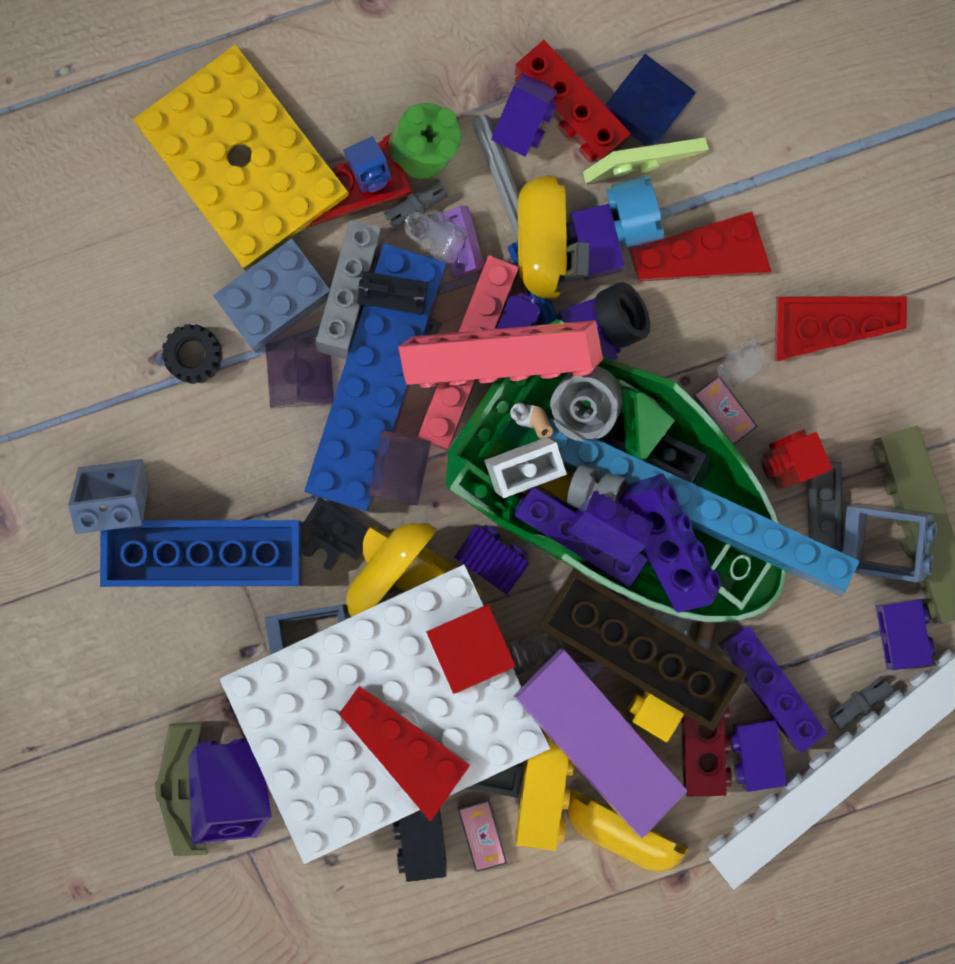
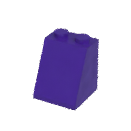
(226, 792)

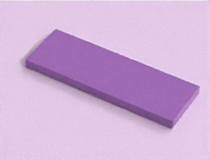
(600, 743)

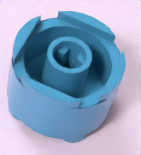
(637, 212)

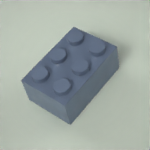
(273, 295)

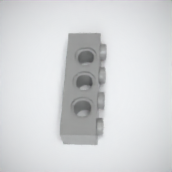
(341, 309)

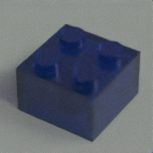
(650, 101)

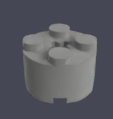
(590, 421)

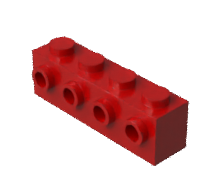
(578, 108)
(795, 459)

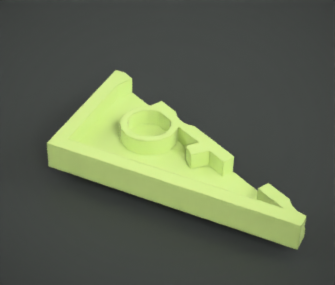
(642, 158)

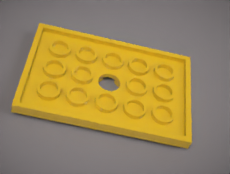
(249, 205)

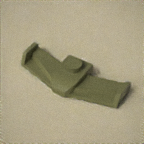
(173, 787)

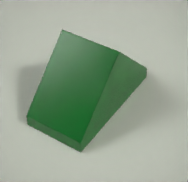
(643, 423)

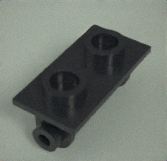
(392, 293)

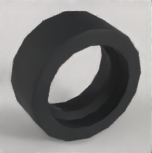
(622, 314)

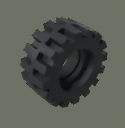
(172, 349)

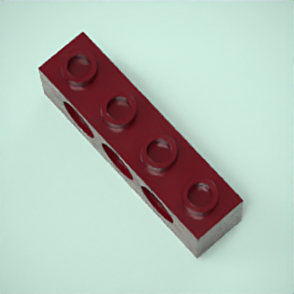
(713, 780)

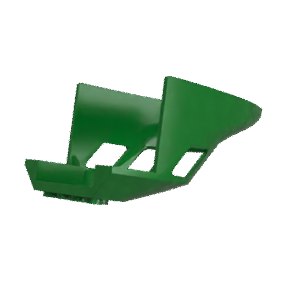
(746, 582)

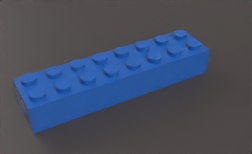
(371, 386)

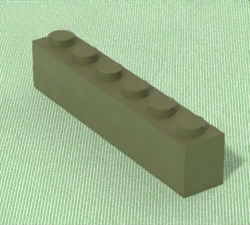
(915, 488)

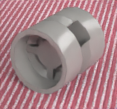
(589, 480)

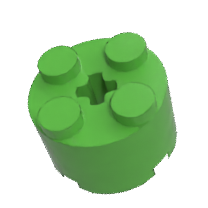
(425, 140)

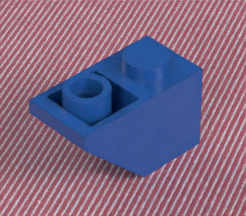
(368, 165)

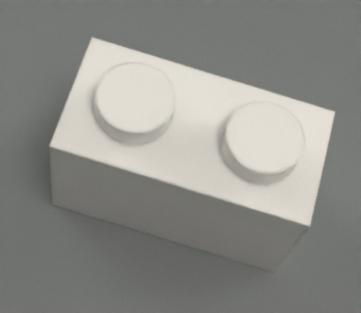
(525, 467)

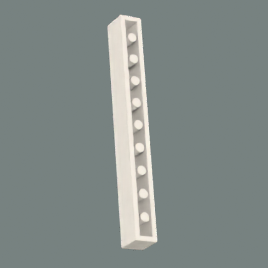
(836, 774)

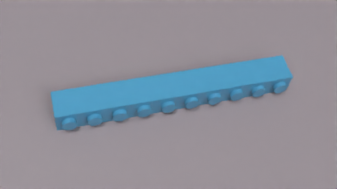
(721, 517)

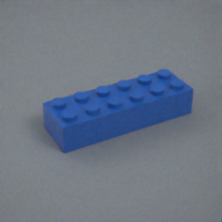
(202, 554)

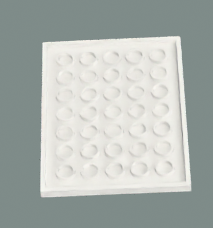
(314, 761)

